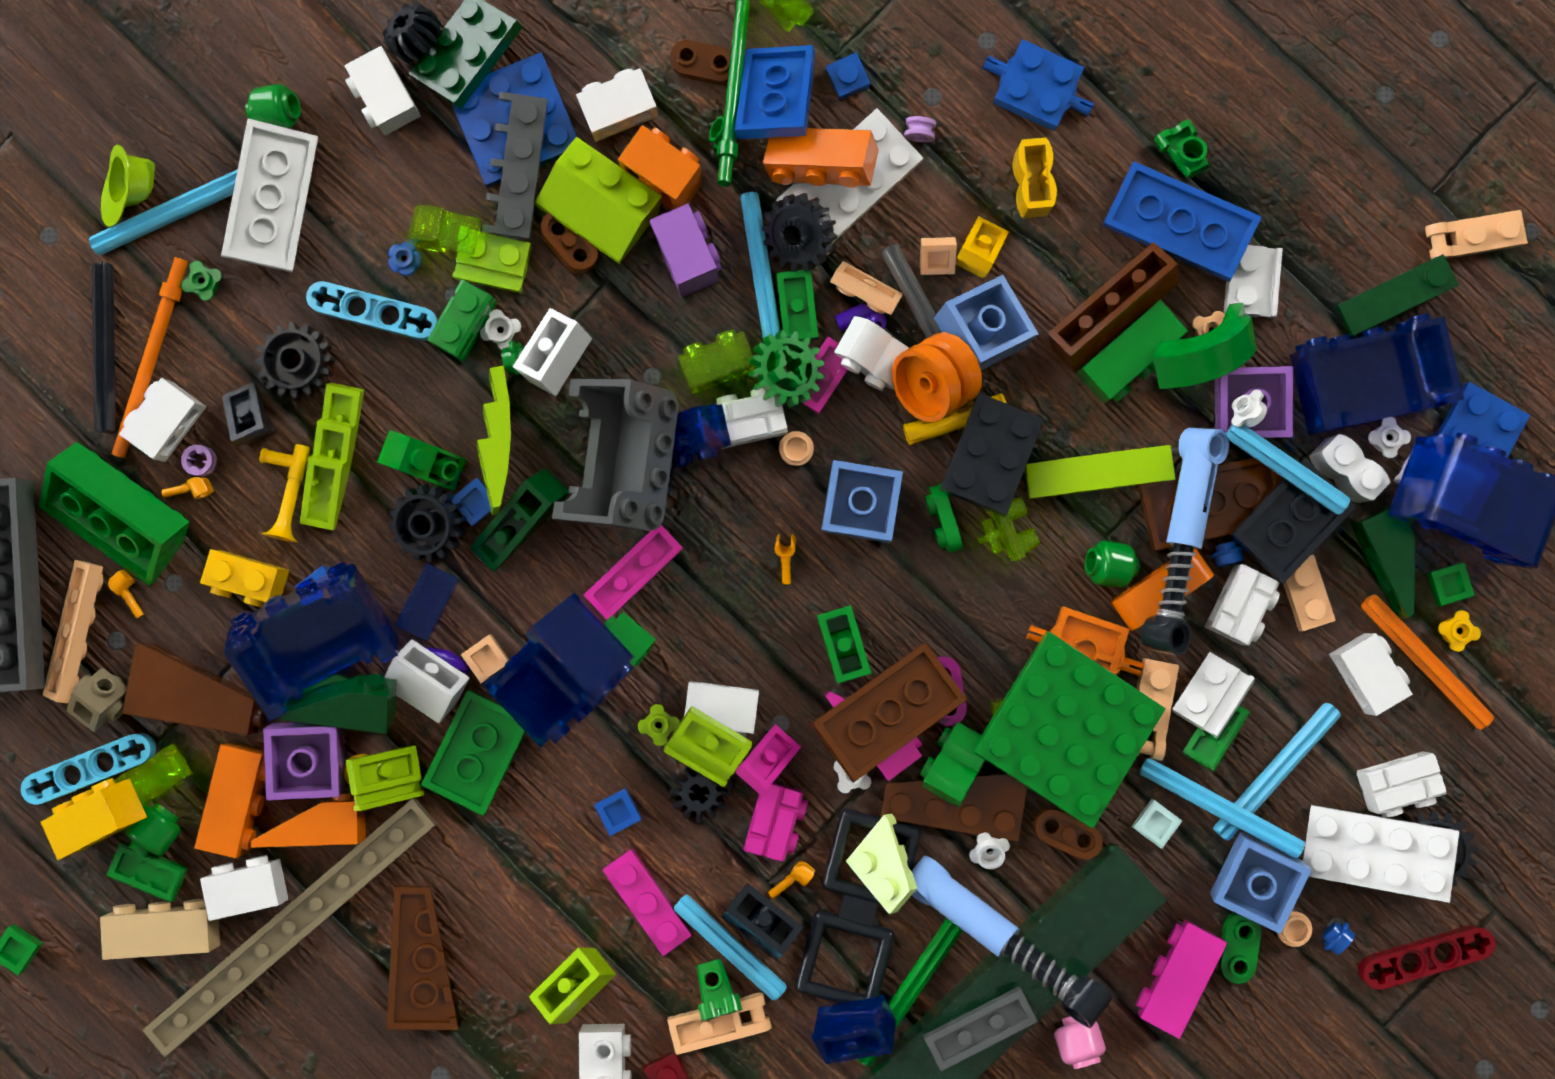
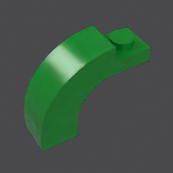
(1208, 355)

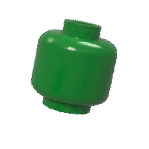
(273, 105)
(1111, 564)
(155, 832)

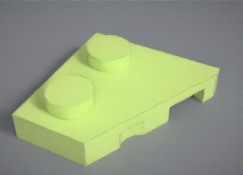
(884, 866)

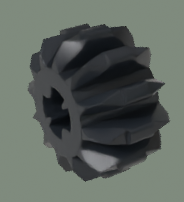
(412, 32)
(697, 803)

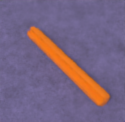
(1427, 662)

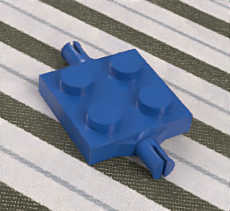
(1038, 85)

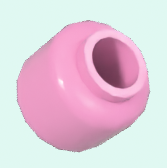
(1079, 1044)

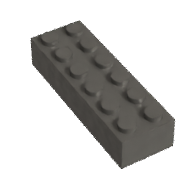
(19, 589)

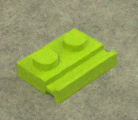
(495, 264)
(707, 746)
(384, 777)

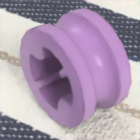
(920, 129)
(187, 457)

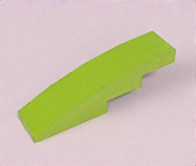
(495, 449)
(331, 456)
(1100, 472)

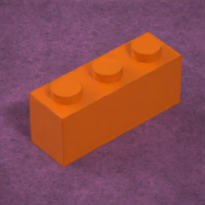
(823, 158)
(233, 801)

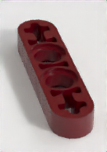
(1427, 961)

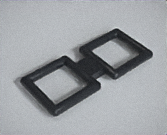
(855, 912)

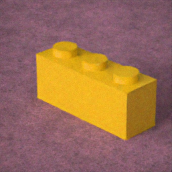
(92, 817)

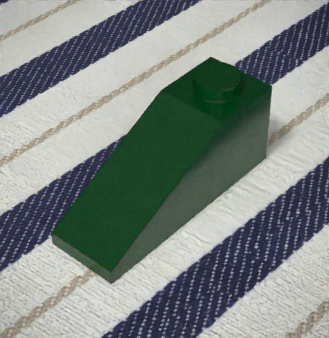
(1397, 295)
(519, 518)
(1391, 554)
(354, 704)

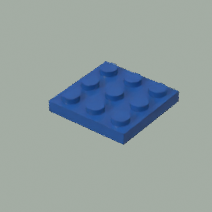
(484, 110)

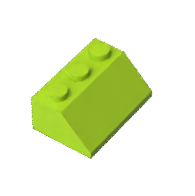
(598, 200)

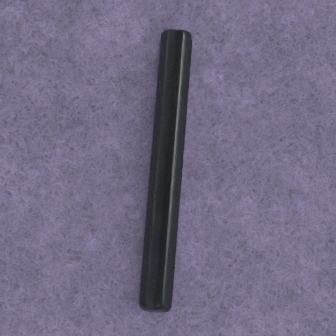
(103, 347)

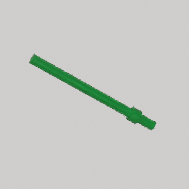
(727, 148)

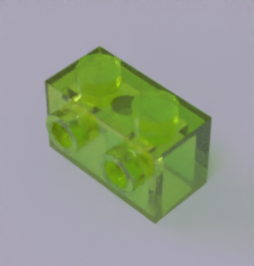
(716, 361)

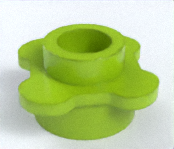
(648, 726)

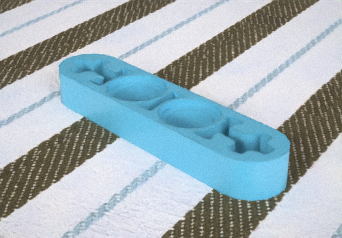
(374, 308)
(88, 768)

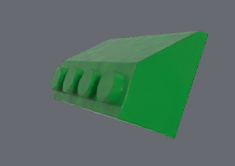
(112, 512)

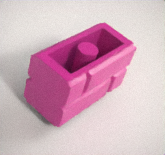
(774, 822)

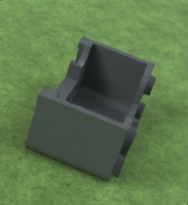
(625, 454)

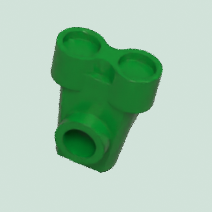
(1184, 148)
(717, 999)

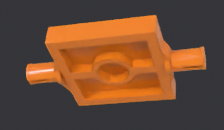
(1093, 637)

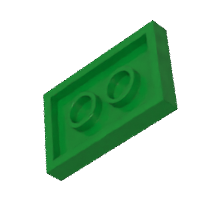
(474, 753)

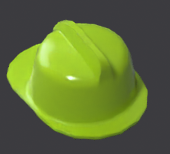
(126, 184)

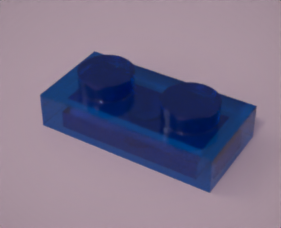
(427, 602)

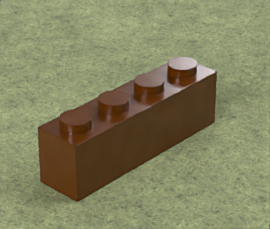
(1114, 306)

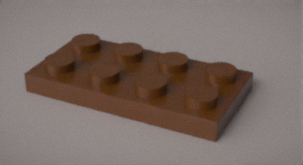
(1235, 494)
(888, 712)

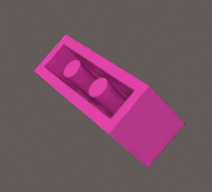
(1180, 977)

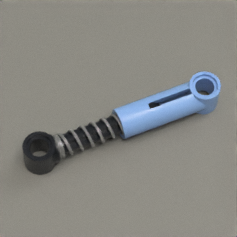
(1201, 454)
(1081, 997)

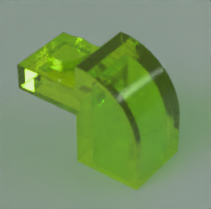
(441, 230)
(158, 775)

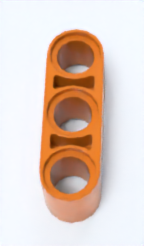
(1142, 598)

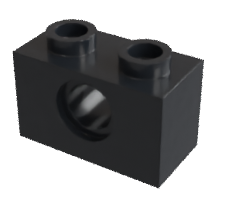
(762, 922)

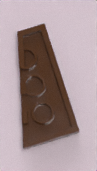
(991, 806)

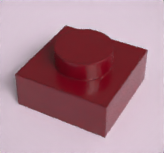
(666, 1067)

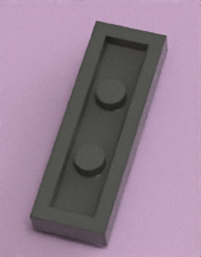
(980, 1028)

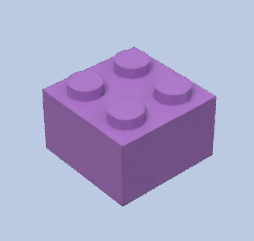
(684, 248)
(1273, 382)
(303, 761)

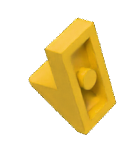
(981, 247)

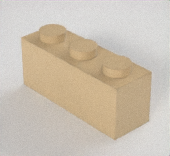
(158, 930)

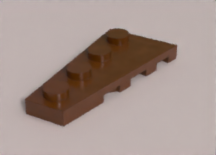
(419, 975)

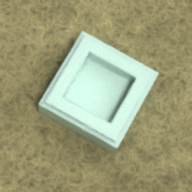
(1156, 823)

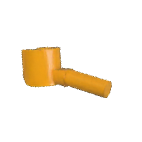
(198, 486)
(785, 553)
(119, 584)
(801, 872)

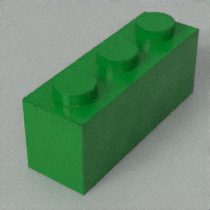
(1131, 353)

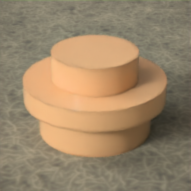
(796, 448)
(1296, 930)

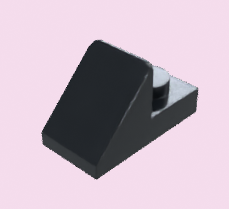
(246, 415)

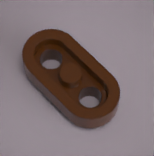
(701, 66)
(568, 245)
(1066, 834)

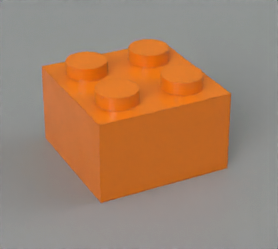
(662, 167)

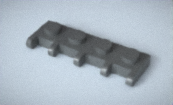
(519, 165)

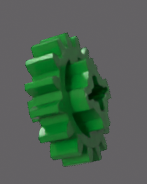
(778, 354)

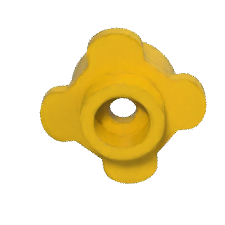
(1449, 628)

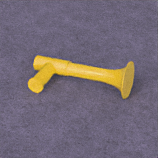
(297, 466)

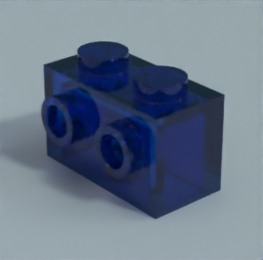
(854, 1030)

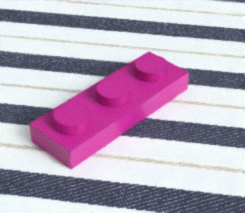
(633, 572)
(647, 902)

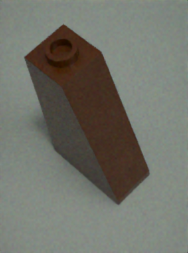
(183, 693)

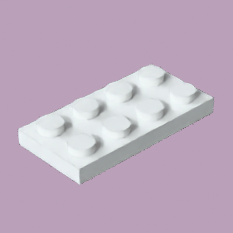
(894, 162)
(269, 195)
(1381, 853)

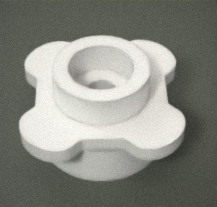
(496, 320)
(1249, 409)
(1379, 440)
(845, 784)
(990, 859)

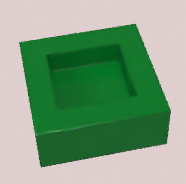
(1450, 584)
(18, 949)

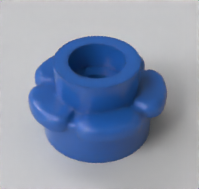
(410, 265)
(1228, 554)
(1337, 937)

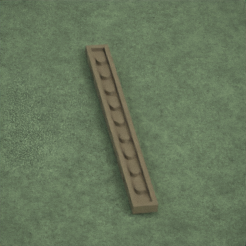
(289, 927)

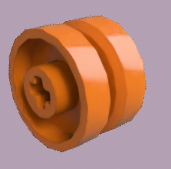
(936, 376)

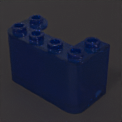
(1376, 375)
(1478, 498)
(308, 637)
(560, 671)

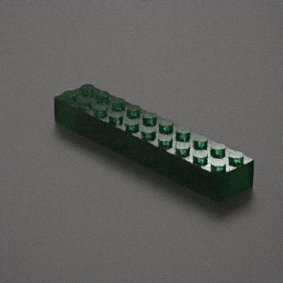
(1072, 927)

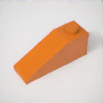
(324, 824)

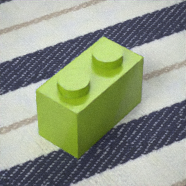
(572, 985)

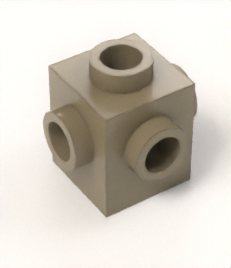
(97, 699)

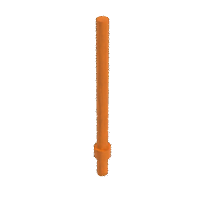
(170, 294)

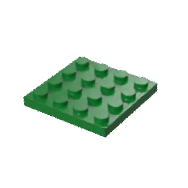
(1069, 729)

